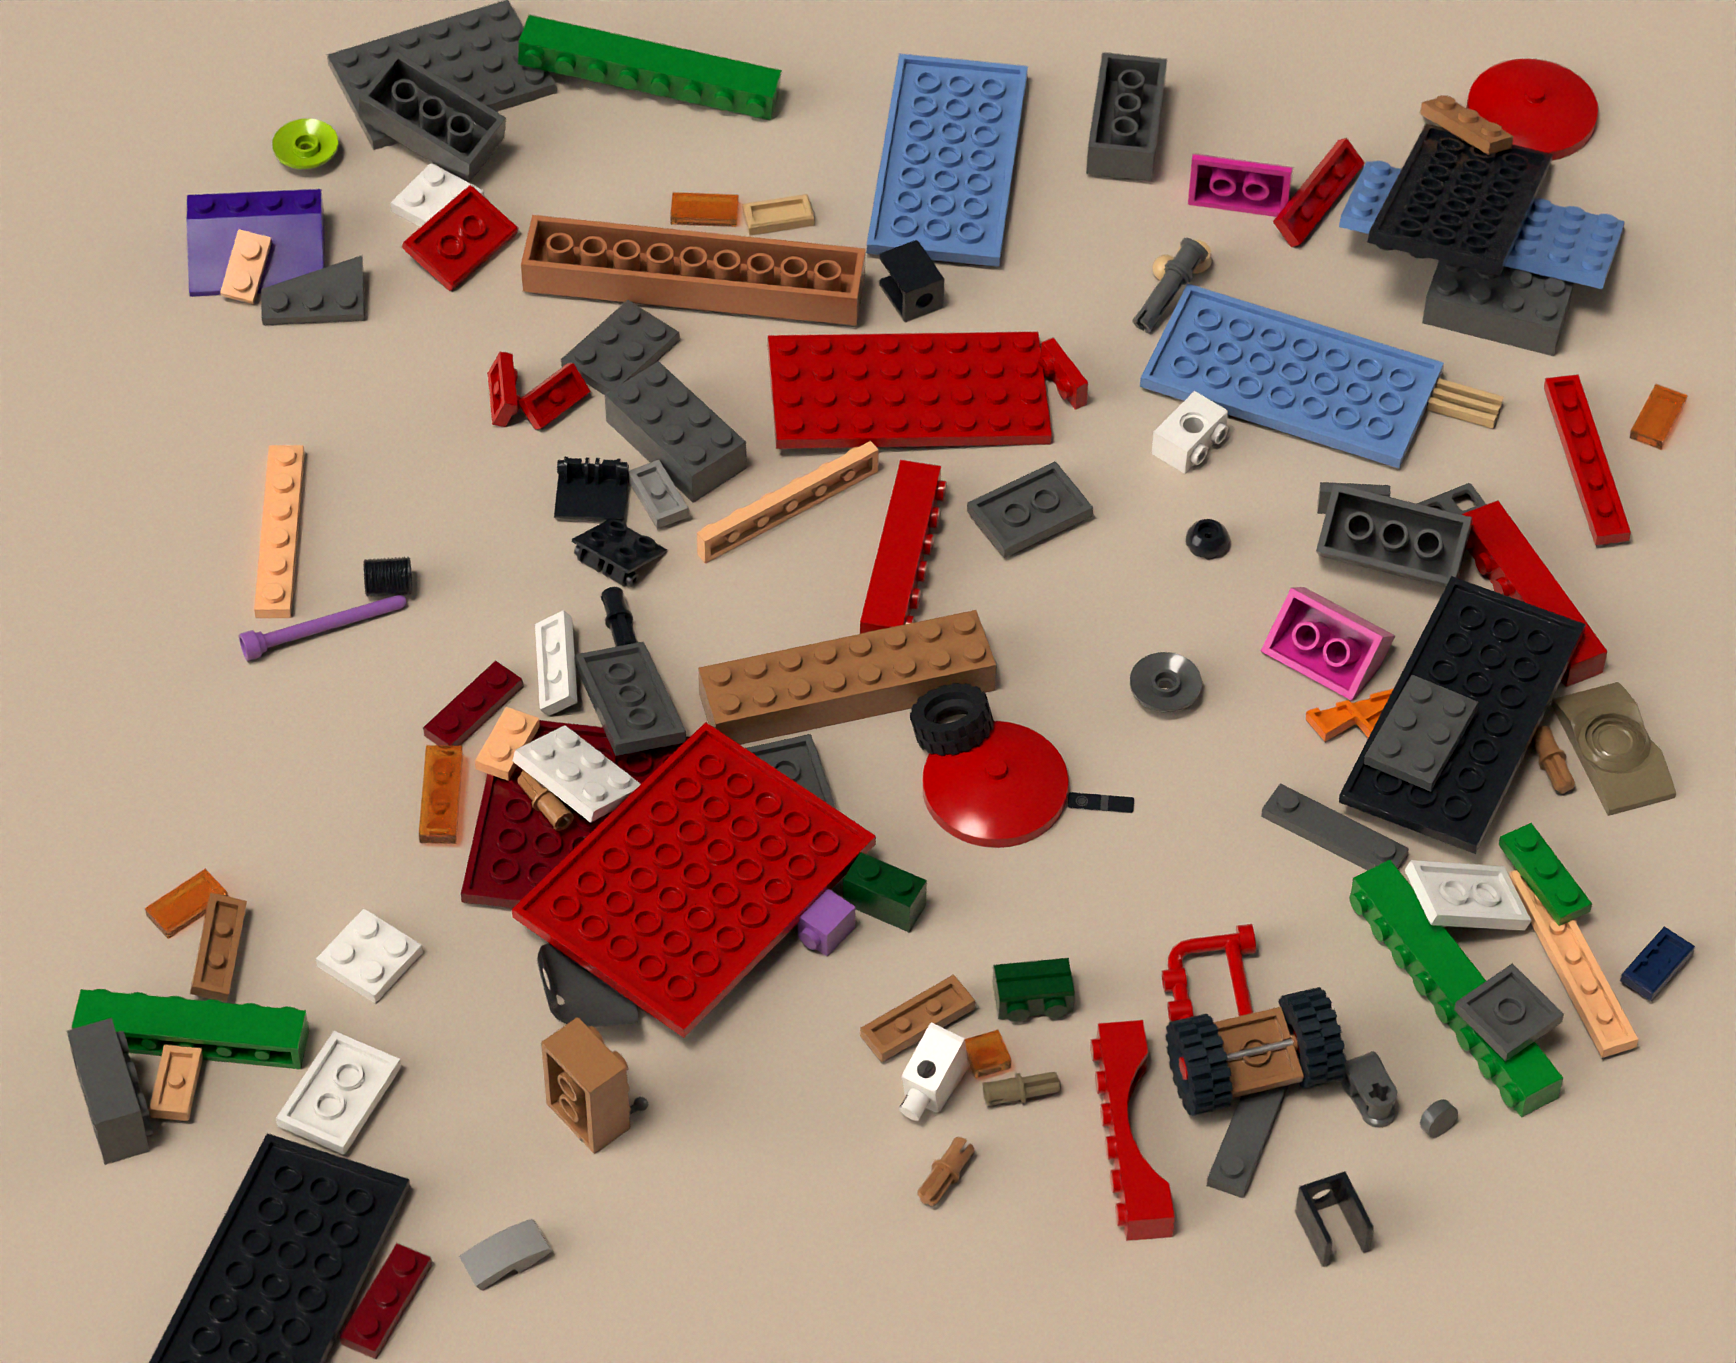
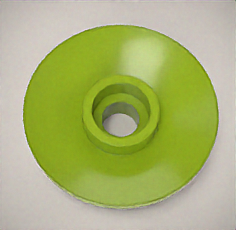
(305, 143)

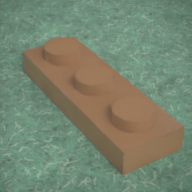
(1466, 124)
(218, 947)
(910, 1020)

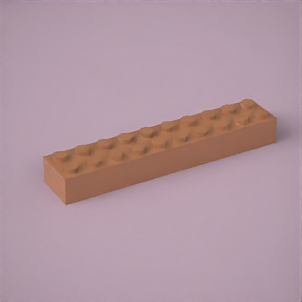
(693, 270)

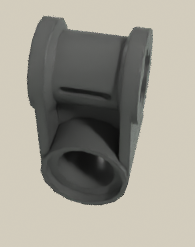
(1370, 1089)

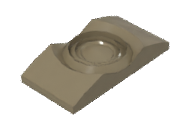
(1615, 748)

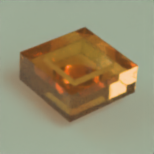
(987, 1054)

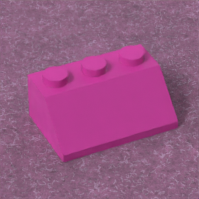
(1239, 185)
(1327, 642)

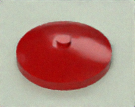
(1537, 104)
(998, 790)

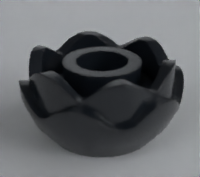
(1207, 538)

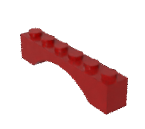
(1143, 1194)

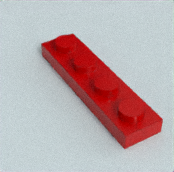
(1318, 192)

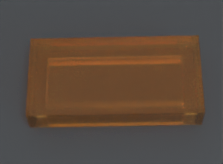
(704, 209)
(1658, 416)
(183, 904)

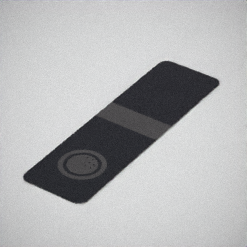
(1100, 802)

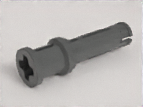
(1177, 273)

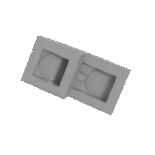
(504, 1251)

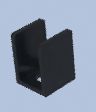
(914, 281)
(1345, 1196)

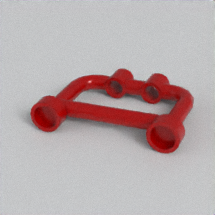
(1234, 944)

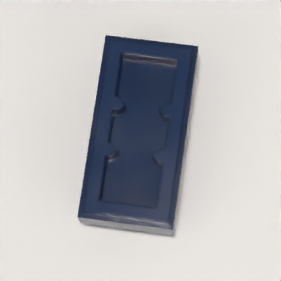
(1657, 963)

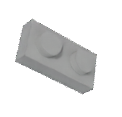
(658, 494)

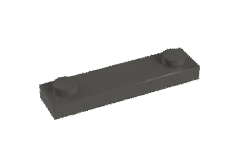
(1331, 829)
(1245, 1141)

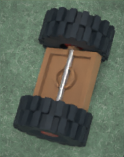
(1255, 1051)

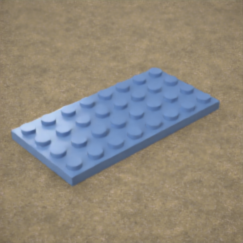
(948, 158)
(1552, 242)
(1293, 375)

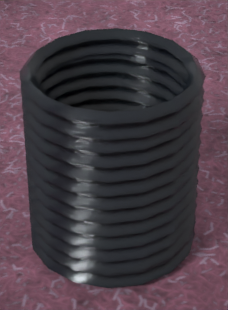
(387, 576)

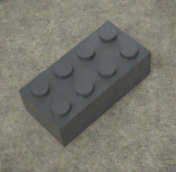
(1126, 116)
(431, 117)
(1506, 309)
(678, 429)
(1393, 536)

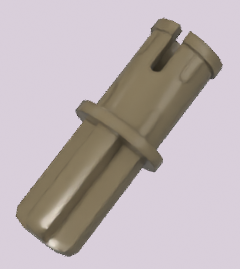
(1020, 1088)

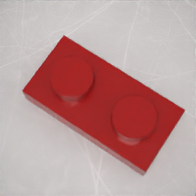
(1064, 373)
(502, 389)
(554, 396)

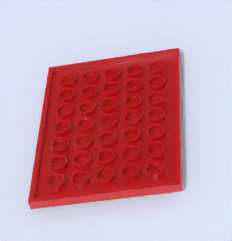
(693, 878)

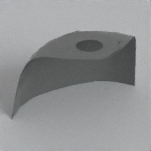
(582, 992)

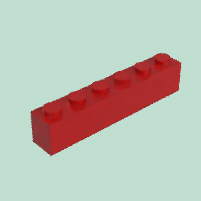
(903, 547)
(1520, 573)

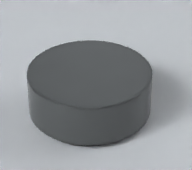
(1438, 1118)

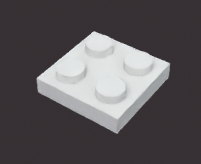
(428, 194)
(369, 956)

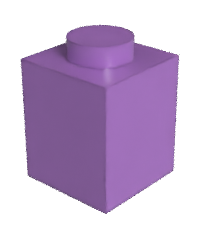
(826, 923)

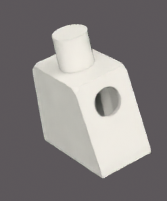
(933, 1071)

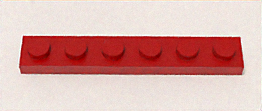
(1587, 459)

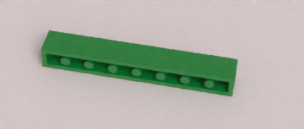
(649, 67)
(1445, 976)

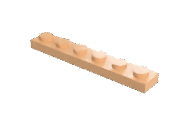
(787, 502)
(279, 531)
(1579, 975)

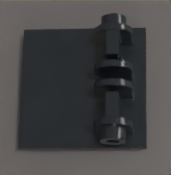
(591, 489)
(616, 550)

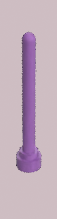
(256, 643)

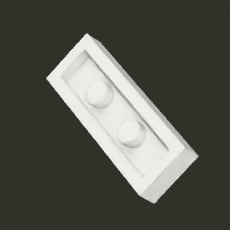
(556, 663)

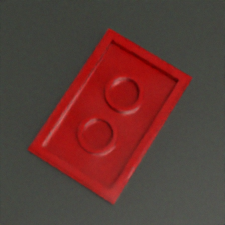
(460, 237)

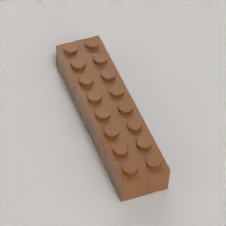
(844, 677)

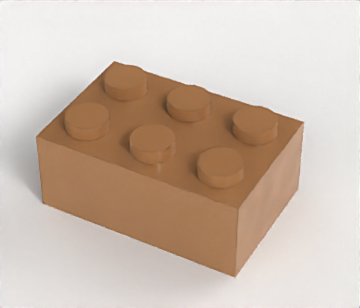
(586, 1084)

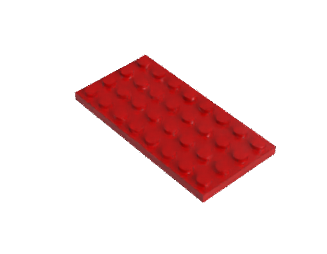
(908, 390)

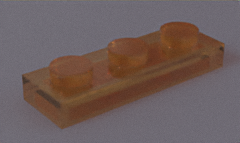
(441, 794)

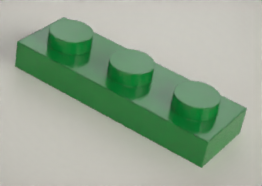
(1545, 874)

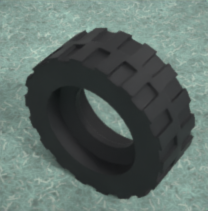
(957, 735)

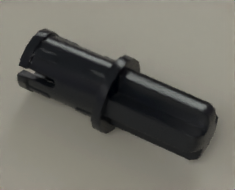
(618, 617)

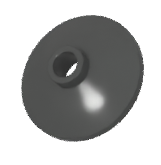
(1165, 671)

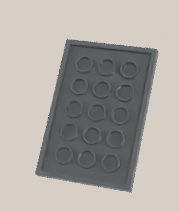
(467, 50)

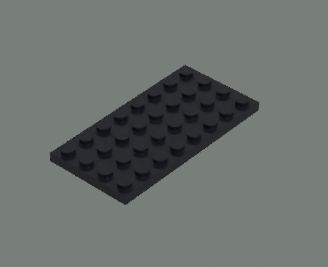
(1460, 201)
(1509, 663)
(284, 1259)

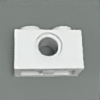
(1190, 432)

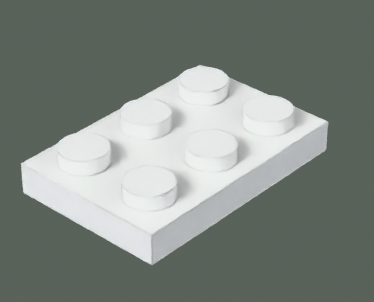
(576, 773)
(1467, 895)
(338, 1092)

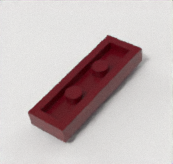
(473, 706)
(386, 1301)

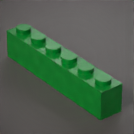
(222, 1030)

